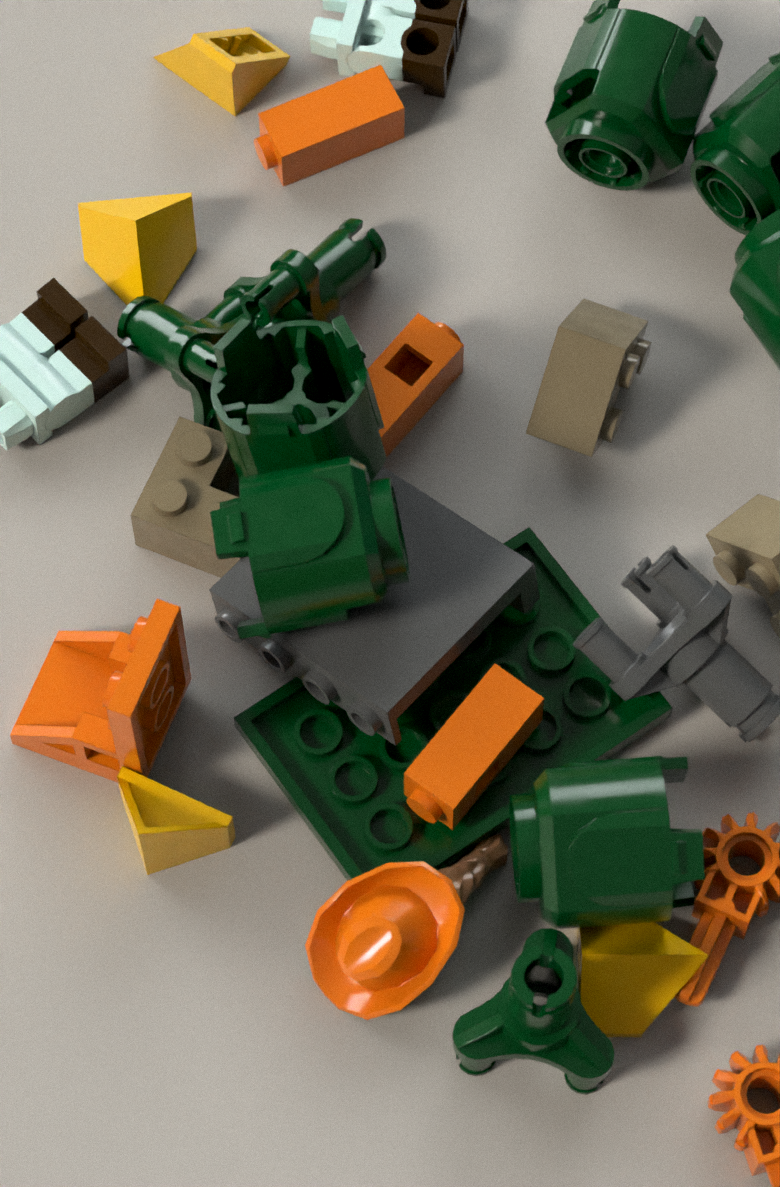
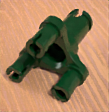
(309, 284)
(180, 347)
(548, 1033)

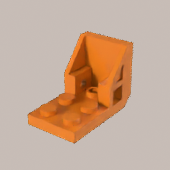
(108, 695)

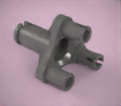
(686, 647)

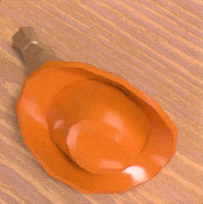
(394, 930)

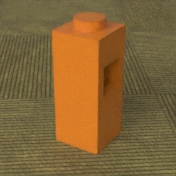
(330, 126)
(414, 375)
(472, 748)

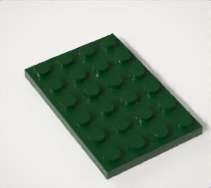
(353, 782)

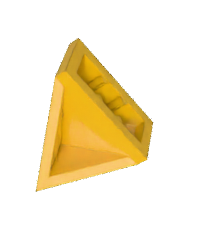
(227, 65)
(139, 242)
(170, 824)
(631, 974)

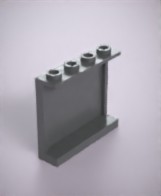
(400, 645)

